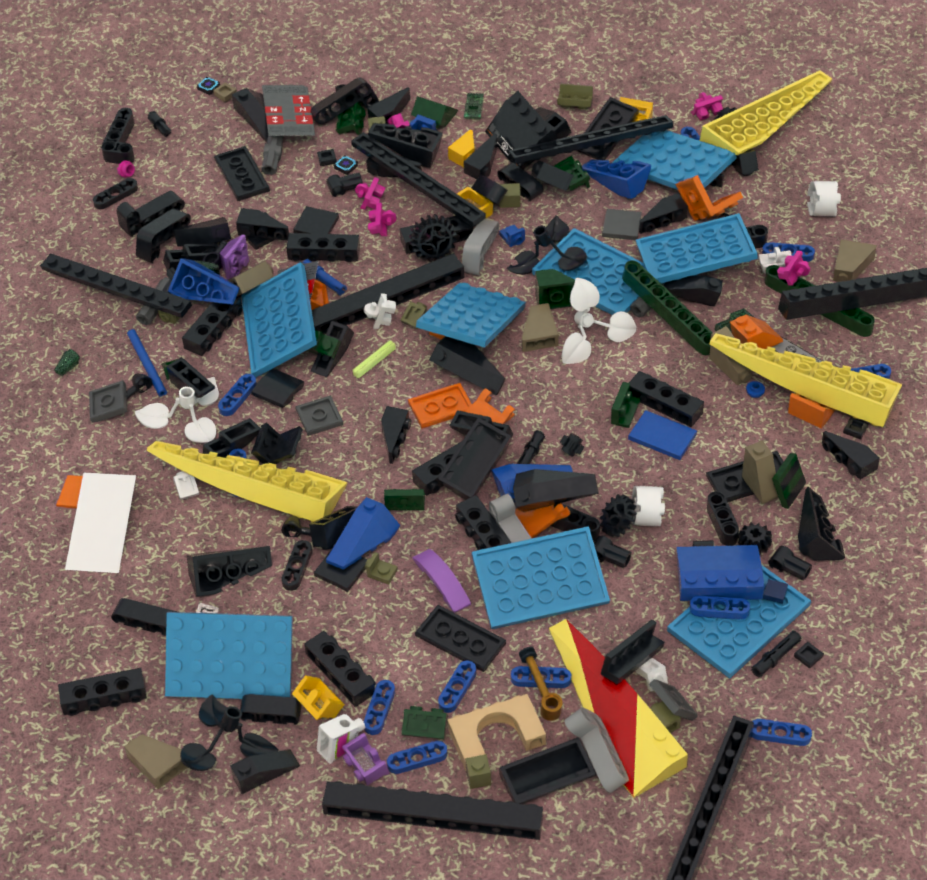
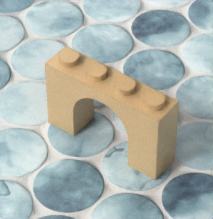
(515, 712)

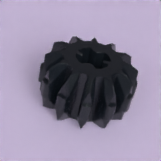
(755, 536)

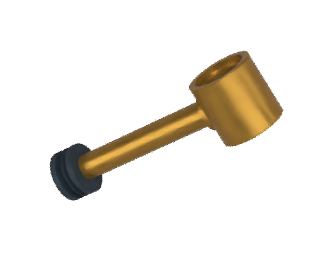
(528, 656)

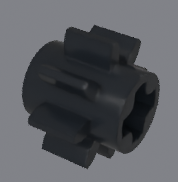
(572, 444)

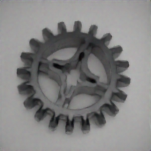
(419, 239)

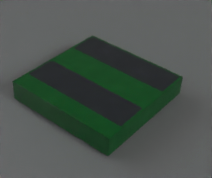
(789, 480)

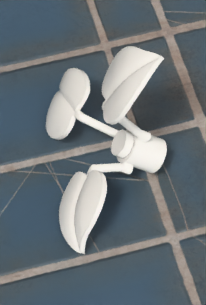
(582, 298)
(198, 431)

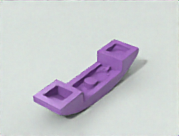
(443, 579)

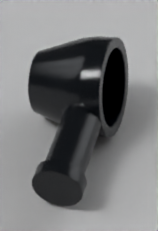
(214, 257)
(138, 381)
(293, 524)

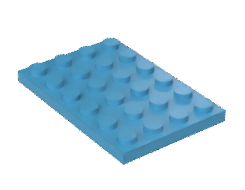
(677, 158)
(697, 249)
(602, 268)
(471, 314)
(278, 320)
(540, 577)
(734, 642)
(228, 655)

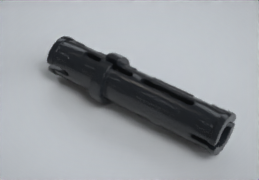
(532, 447)
(771, 658)

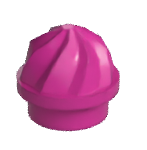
(126, 169)

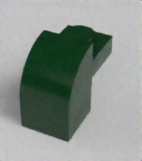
(325, 345)

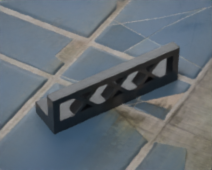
(631, 653)

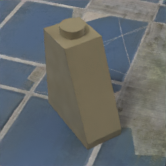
(853, 259)
(252, 277)
(539, 329)
(733, 369)
(759, 471)
(155, 759)

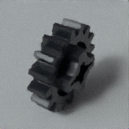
(617, 515)

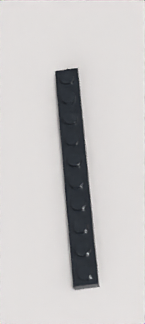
(590, 139)
(418, 179)
(116, 285)

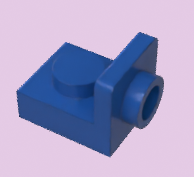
(421, 121)
(513, 235)

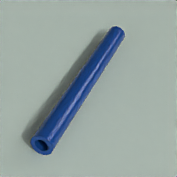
(149, 367)

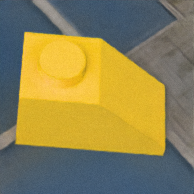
(461, 148)

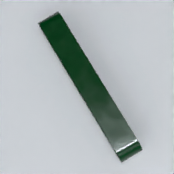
(667, 306)
(852, 319)

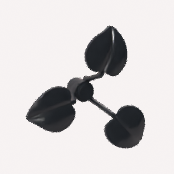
(552, 233)
(227, 718)

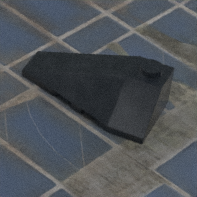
(252, 109)
(410, 143)
(467, 362)
(547, 487)
(816, 531)
(219, 568)

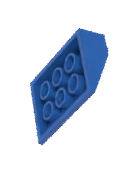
(720, 572)

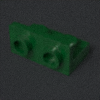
(351, 119)
(575, 168)
(624, 407)
(404, 499)
(424, 723)

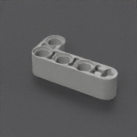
(478, 245)
(503, 512)
(599, 748)

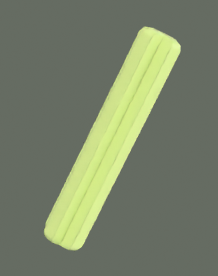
(374, 359)

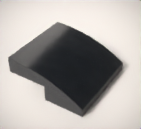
(277, 388)

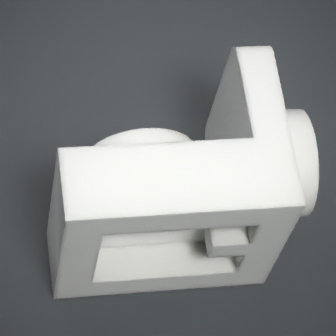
(185, 485)
(652, 670)

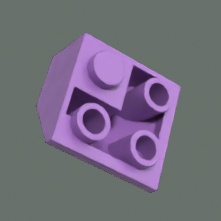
(234, 256)

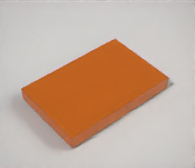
(439, 405)

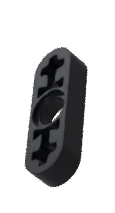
(106, 199)
(296, 558)

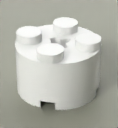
(823, 198)
(648, 505)

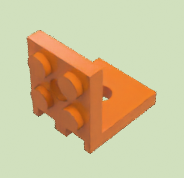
(699, 202)

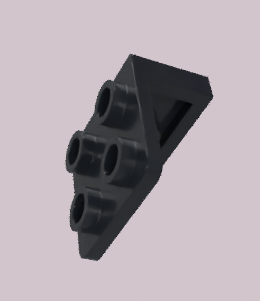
(275, 447)

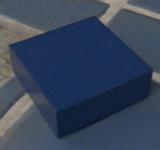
(775, 591)

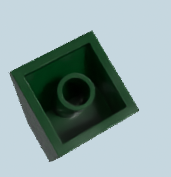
(440, 113)
(553, 288)

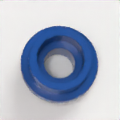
(755, 389)

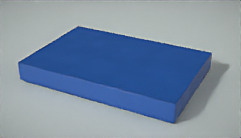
(662, 435)

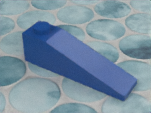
(621, 178)
(199, 283)
(505, 475)
(365, 530)

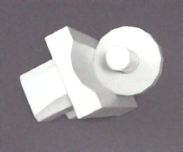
(775, 258)
(378, 311)

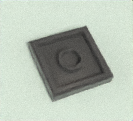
(621, 224)
(108, 401)
(319, 415)
(673, 699)

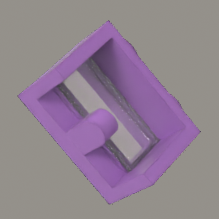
(364, 759)

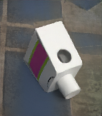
(335, 734)

